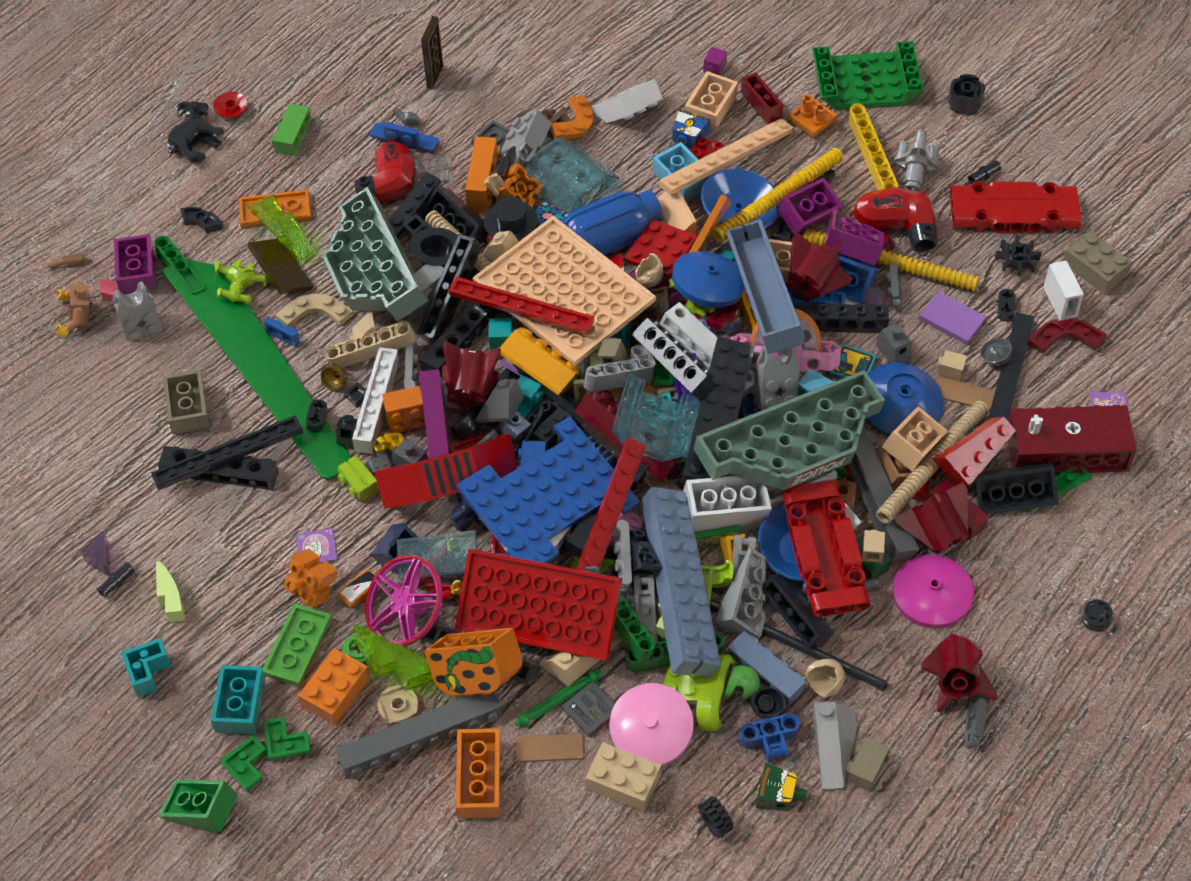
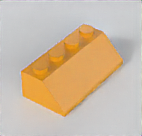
(539, 361)

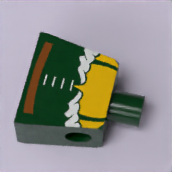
(778, 789)

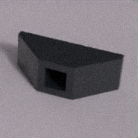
(642, 553)

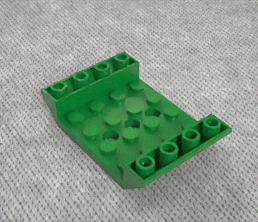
(891, 76)

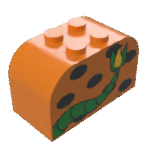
(474, 661)

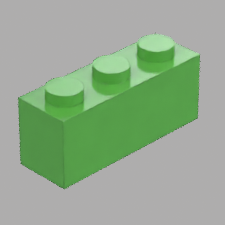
(291, 129)

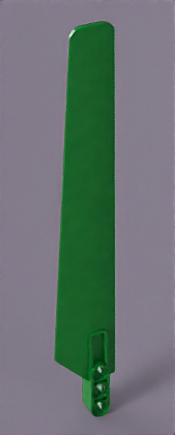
(251, 351)

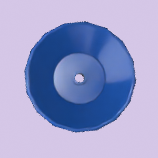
(741, 188)
(921, 392)
(776, 544)

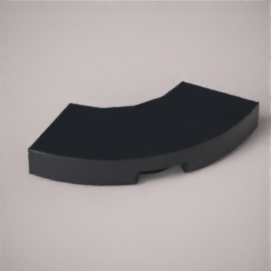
(201, 218)

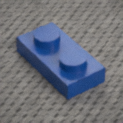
(282, 332)

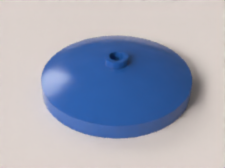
(708, 279)

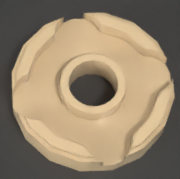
(394, 694)

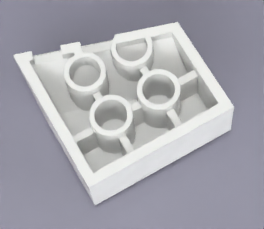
(628, 102)

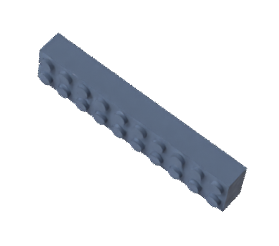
(765, 288)
(680, 583)

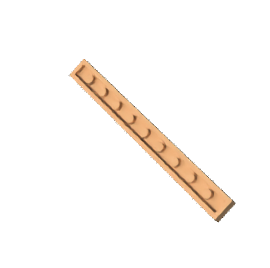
(725, 156)

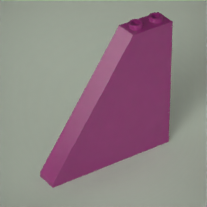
(434, 413)

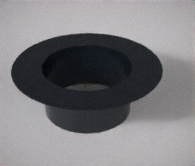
(511, 215)
(433, 245)

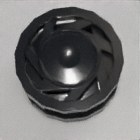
(1097, 615)

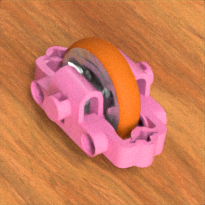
(825, 352)

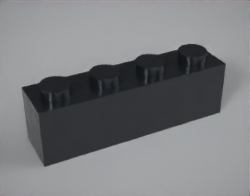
(796, 611)

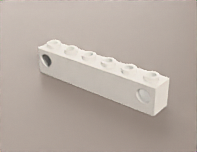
(695, 337)
(372, 409)

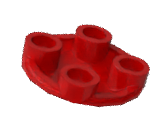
(705, 147)

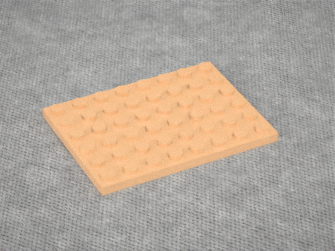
(569, 273)

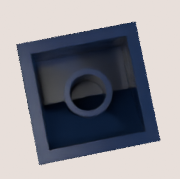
(387, 547)

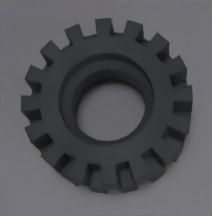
(715, 817)

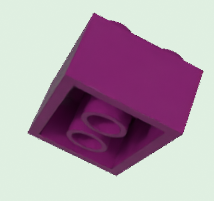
(809, 206)
(134, 263)

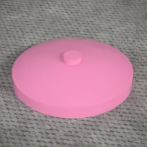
(652, 723)

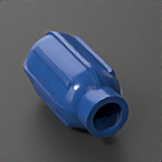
(615, 219)

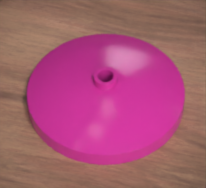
(933, 591)

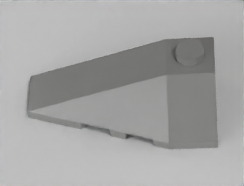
(744, 600)
(835, 737)

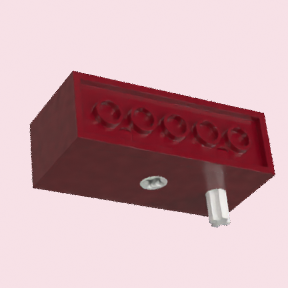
(1073, 438)

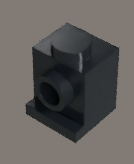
(345, 430)

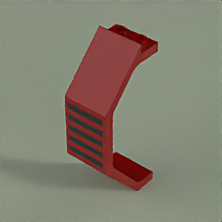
(441, 474)

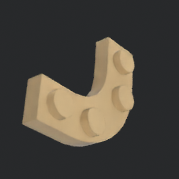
(314, 304)

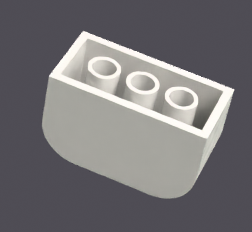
(727, 503)

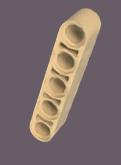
(367, 345)

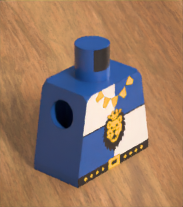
(689, 128)

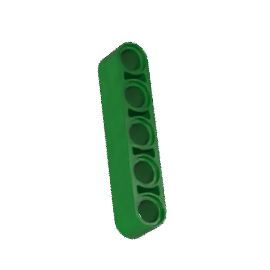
(631, 625)
(663, 659)

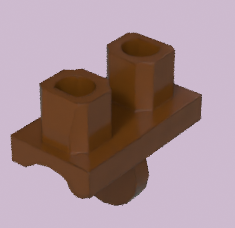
(560, 116)

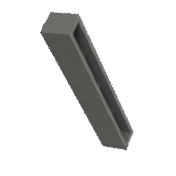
(875, 490)
(417, 733)

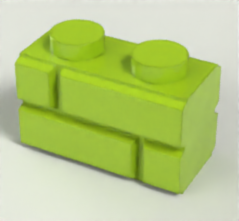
(358, 479)

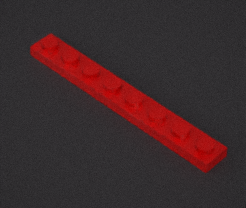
(522, 305)
(612, 504)

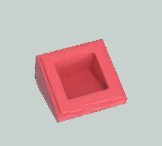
(107, 288)

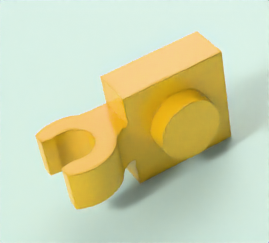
(389, 440)

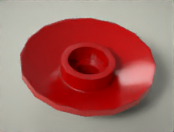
(230, 104)

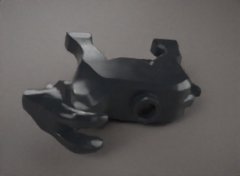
(191, 130)

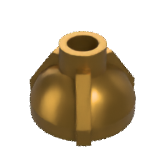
(333, 377)

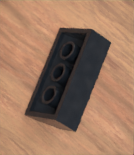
(456, 213)
(1016, 488)

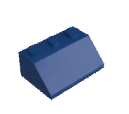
(862, 277)

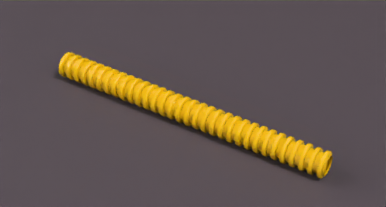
(774, 196)
(913, 266)

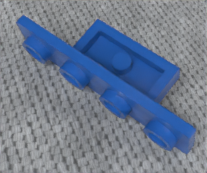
(404, 135)

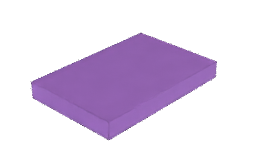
(952, 318)

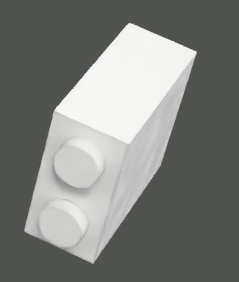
(1063, 290)

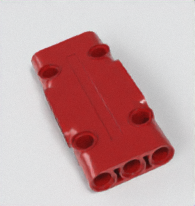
(1015, 207)
(825, 549)

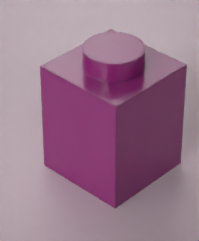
(715, 61)

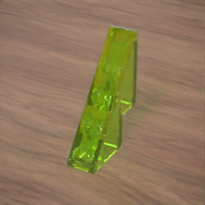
(282, 226)
(389, 657)

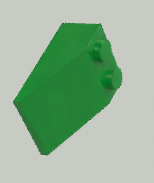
(199, 804)

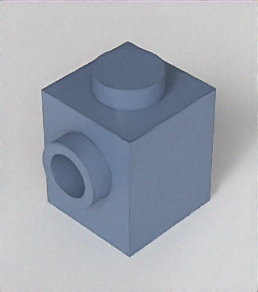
(515, 427)

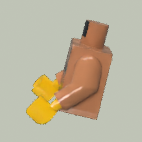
(77, 307)

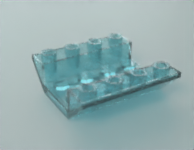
(561, 175)
(669, 429)

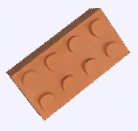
(482, 165)
(478, 773)

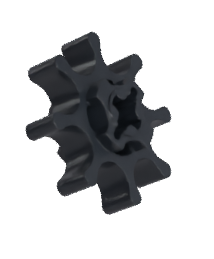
(1018, 255)

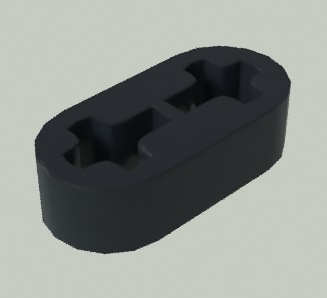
(1002, 304)
(319, 416)

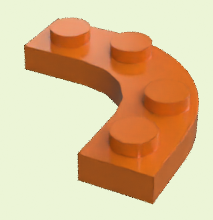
(579, 125)

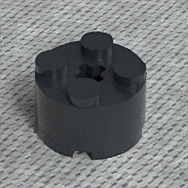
(966, 94)

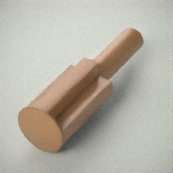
(69, 260)

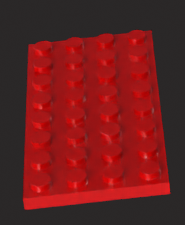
(541, 602)

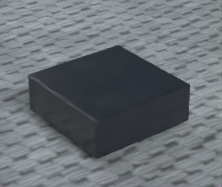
(355, 394)

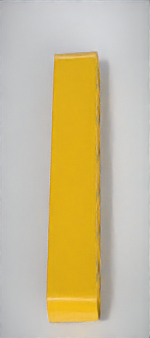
(871, 148)

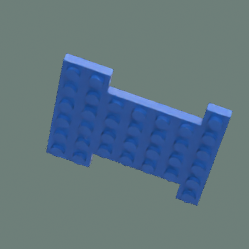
(542, 495)

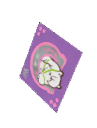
(320, 542)

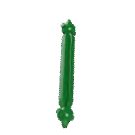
(557, 698)

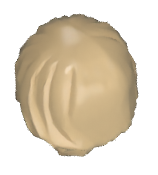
(650, 271)
(825, 677)

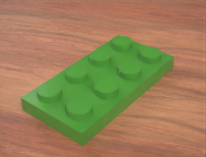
(297, 644)

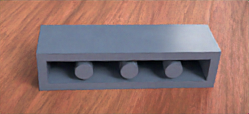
(769, 668)

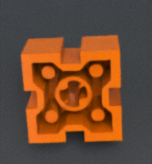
(519, 185)
(310, 578)

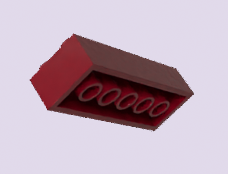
(601, 412)

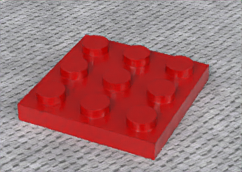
(664, 241)

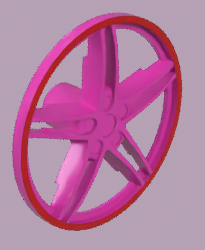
(405, 600)

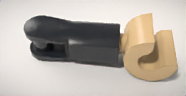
(497, 178)

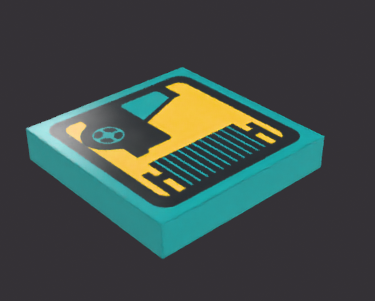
(852, 362)

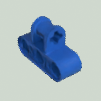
(772, 744)

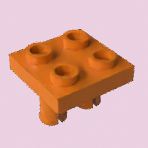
(812, 116)

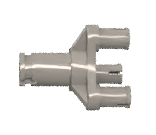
(916, 160)

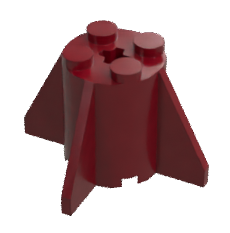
(815, 269)
(469, 375)
(938, 519)
(958, 670)

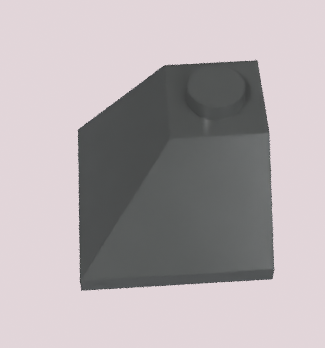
(502, 402)

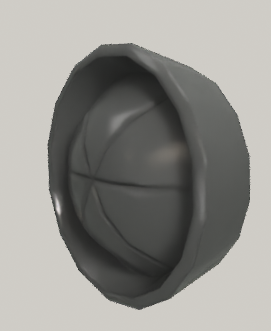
(996, 352)

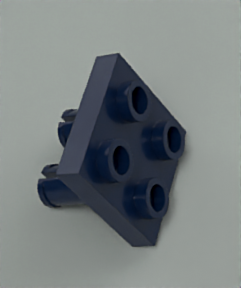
(464, 514)

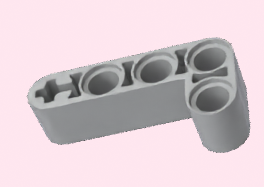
(614, 374)

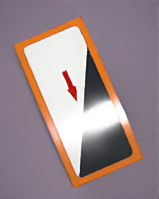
(356, 589)

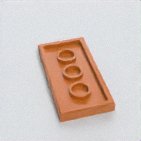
(295, 201)
(712, 222)

